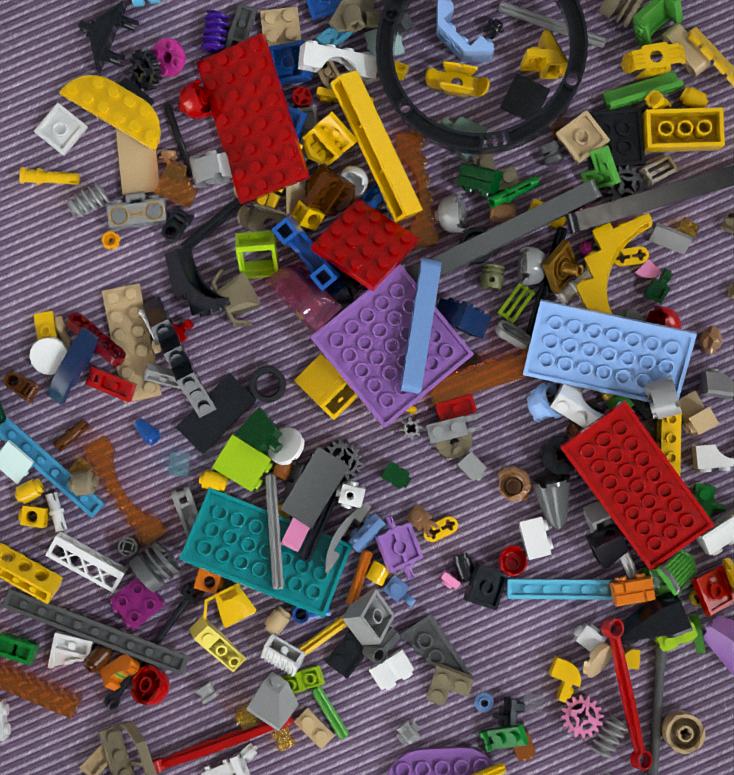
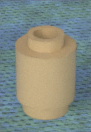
(277, 620)

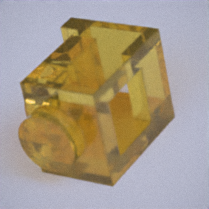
(245, 718)

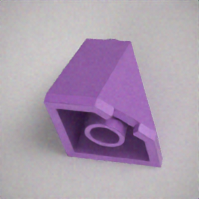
(721, 640)

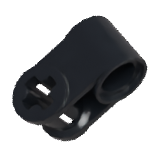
(178, 223)

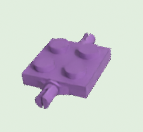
(399, 547)

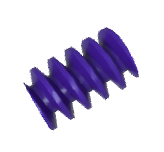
(213, 31)

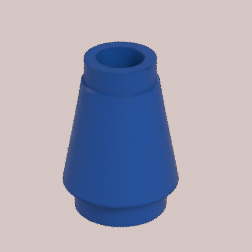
(147, 432)

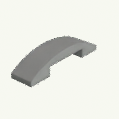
(356, 518)

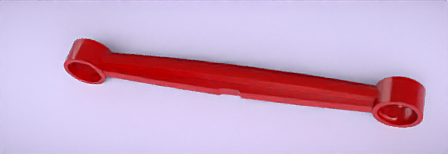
(626, 693)
(214, 745)

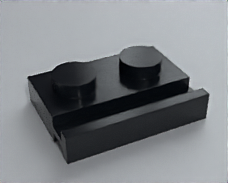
(346, 655)

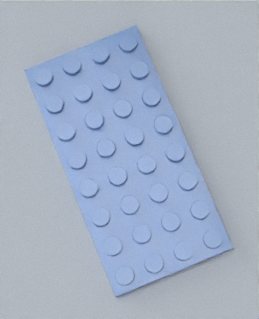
(605, 350)

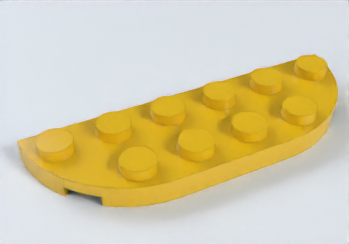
(116, 107)

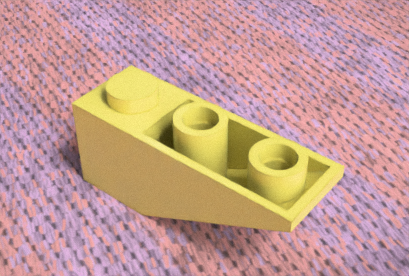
(216, 643)

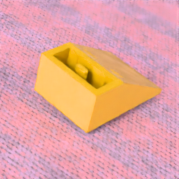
(326, 387)

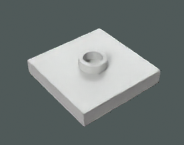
(60, 129)

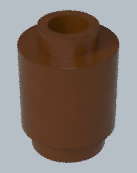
(97, 659)

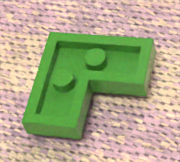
(605, 171)

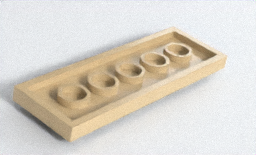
(133, 336)

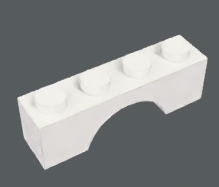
(313, 56)
(709, 457)

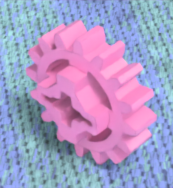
(590, 720)

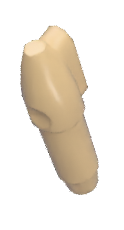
(61, 328)

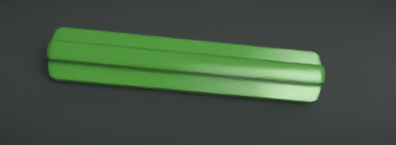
(330, 712)

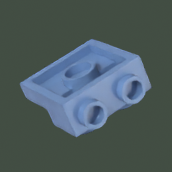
(372, 527)

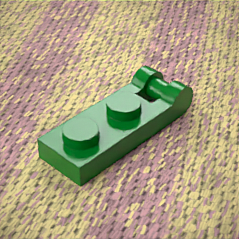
(504, 737)

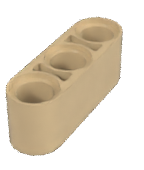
(695, 60)

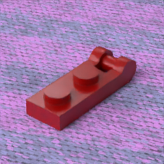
(111, 384)

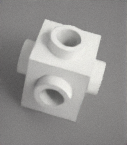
(350, 501)

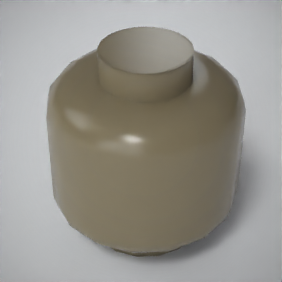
(83, 483)

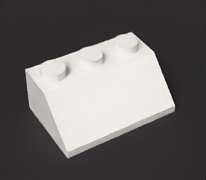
(719, 535)

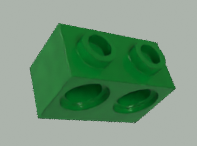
(18, 648)

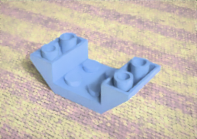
(480, 51)

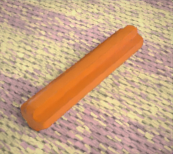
(359, 576)

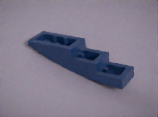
(72, 365)

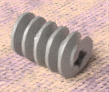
(87, 200)
(609, 737)

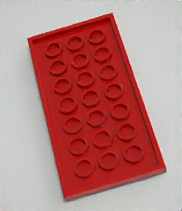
(252, 119)
(637, 485)

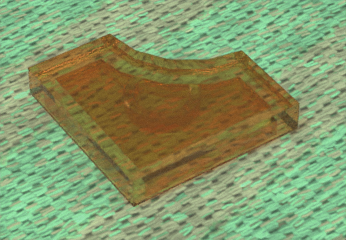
(175, 185)

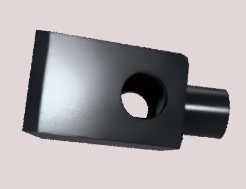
(607, 545)

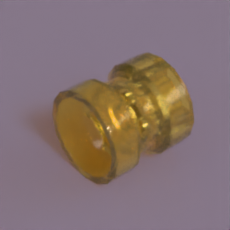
(283, 739)

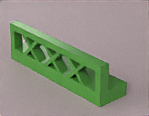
(637, 92)

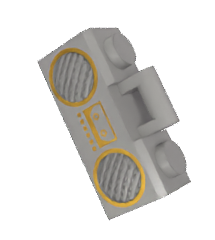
(146, 213)

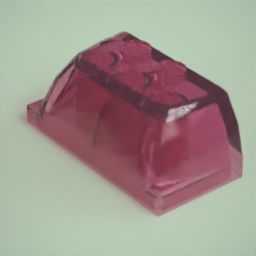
(303, 296)

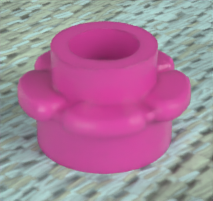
(585, 248)

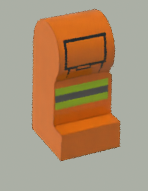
(118, 670)

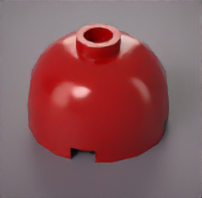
(194, 101)
(664, 316)
(150, 686)

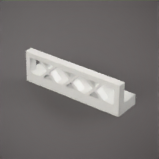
(86, 554)

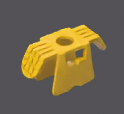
(641, 59)
(471, 85)
(232, 605)

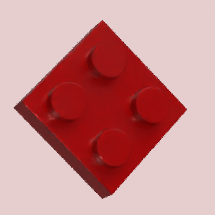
(713, 590)

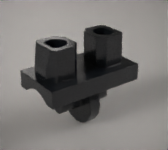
(507, 713)

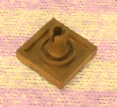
(561, 267)

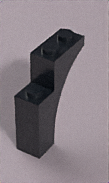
(189, 284)

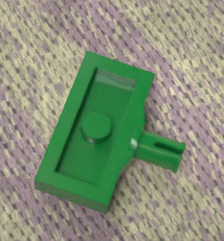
(705, 496)

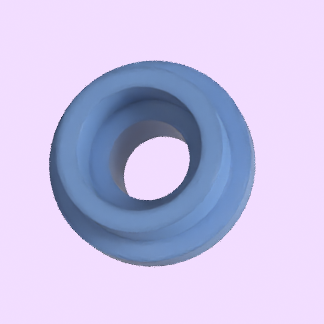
(479, 698)

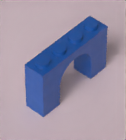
(291, 233)

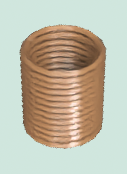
(502, 213)

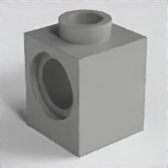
(472, 467)

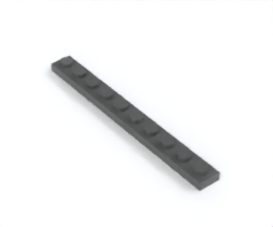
(96, 631)

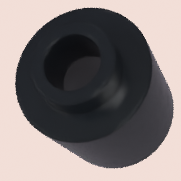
(463, 566)

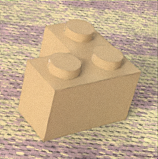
(695, 417)

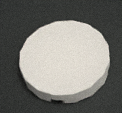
(48, 354)
(292, 447)

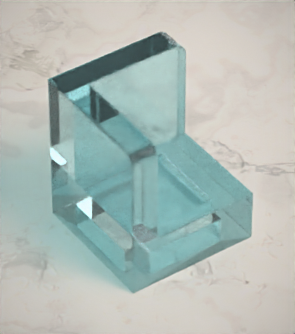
(179, 464)

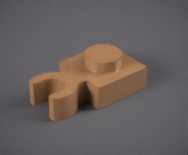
(421, 519)

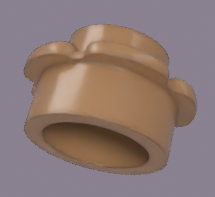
(168, 154)

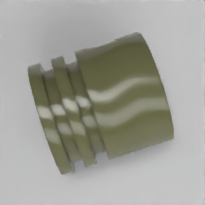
(492, 272)

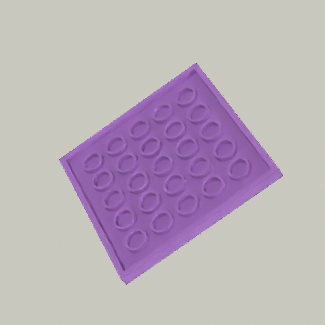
(371, 342)

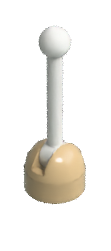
(155, 344)

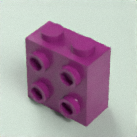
(136, 603)

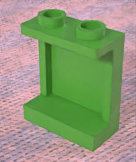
(653, 17)

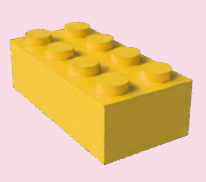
(683, 129)

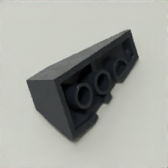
(657, 618)

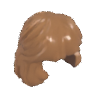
(514, 483)

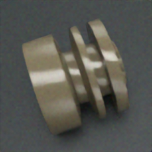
(624, 8)

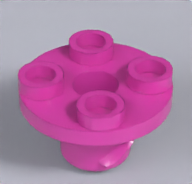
(170, 55)

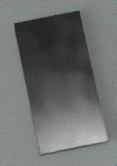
(231, 403)

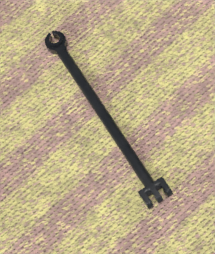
(189, 596)

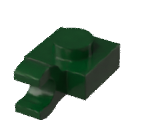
(657, 288)

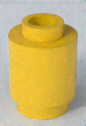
(693, 98)
(213, 480)
(29, 490)

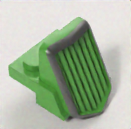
(673, 573)

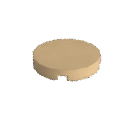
(598, 659)

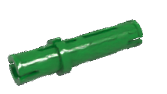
(497, 199)

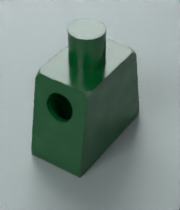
(261, 432)

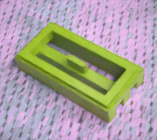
(525, 289)

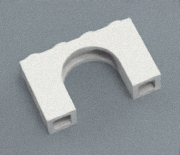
(572, 405)

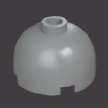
(452, 214)
(530, 266)

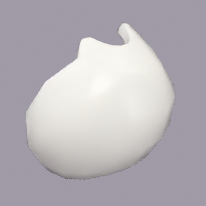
(357, 177)

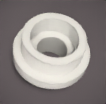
(249, 752)

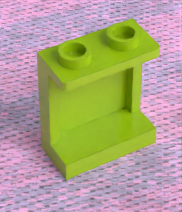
(243, 463)

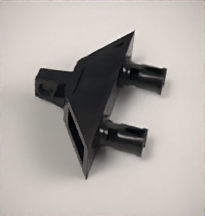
(103, 32)

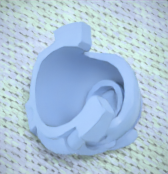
(539, 404)

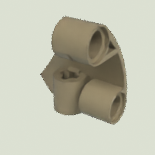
(355, 15)

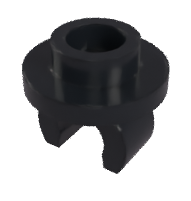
(496, 25)

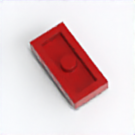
(456, 407)

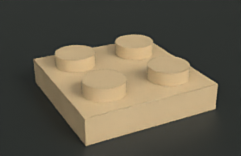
(280, 25)
(582, 136)

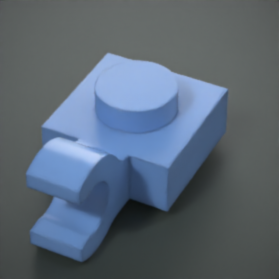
(397, 589)

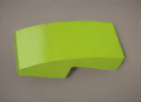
(305, 679)

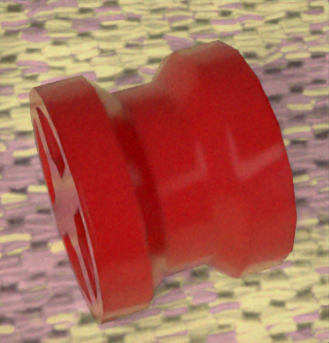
(302, 94)

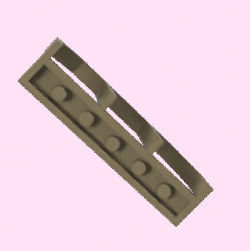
(117, 753)

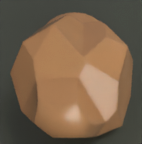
(710, 340)

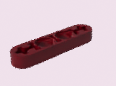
(112, 353)

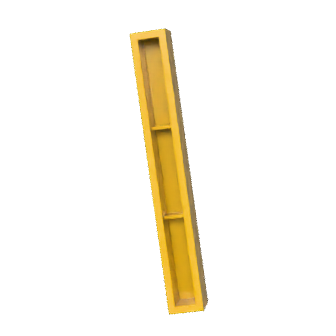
(376, 146)

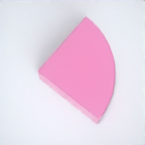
(648, 270)

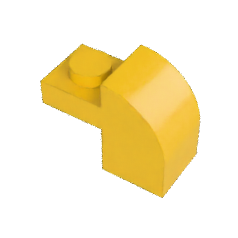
(568, 673)

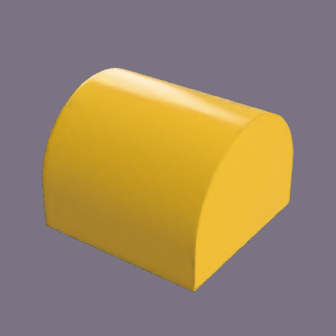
(377, 573)
(632, 657)

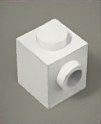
(588, 636)

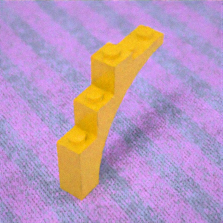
(599, 264)

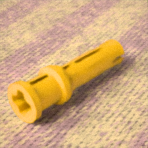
(39, 177)

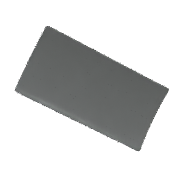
(314, 487)

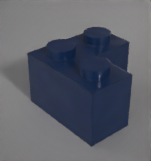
(464, 317)

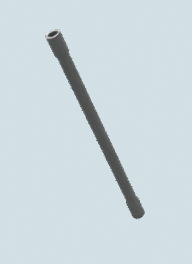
(660, 662)

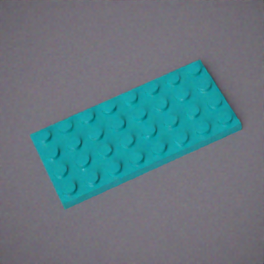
(235, 544)

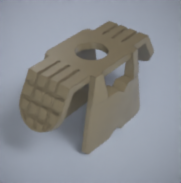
(255, 220)
(241, 297)

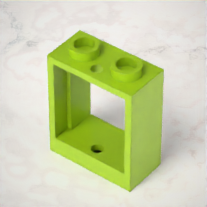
(256, 242)

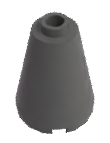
(553, 498)

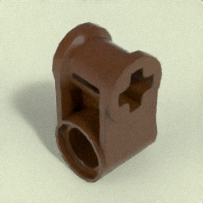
(25, 388)

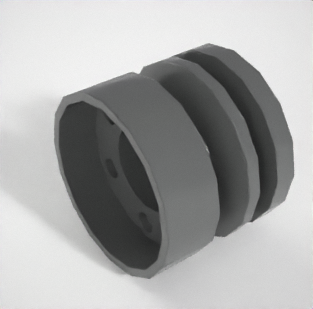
(151, 569)

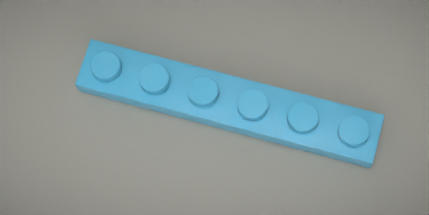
(559, 589)

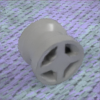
(207, 692)

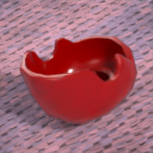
(512, 560)

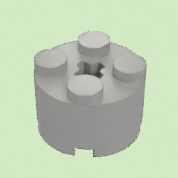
(210, 169)
(664, 397)

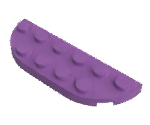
(441, 761)

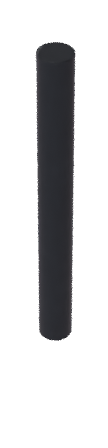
(178, 138)

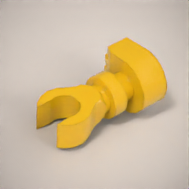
(656, 100)

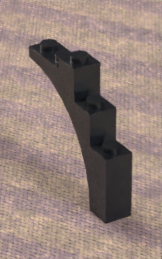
(177, 357)

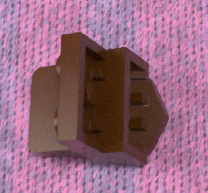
(329, 191)

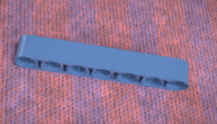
(420, 325)

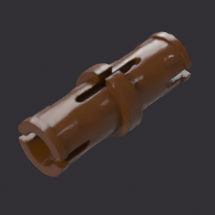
(71, 434)

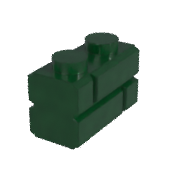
(479, 178)
(397, 476)

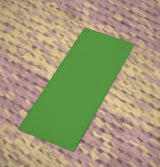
(699, 642)

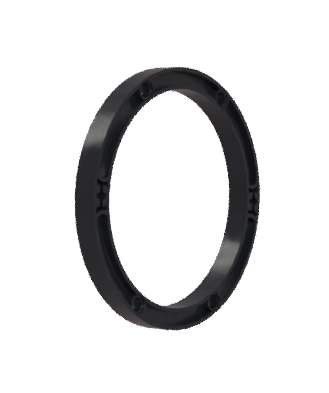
(474, 142)

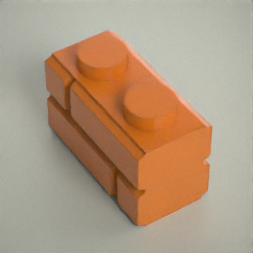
(632, 590)

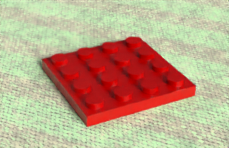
(364, 244)

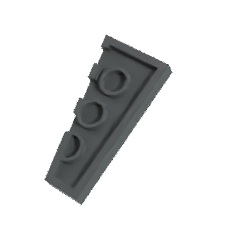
(433, 644)

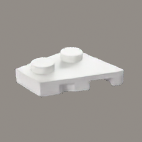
(68, 649)

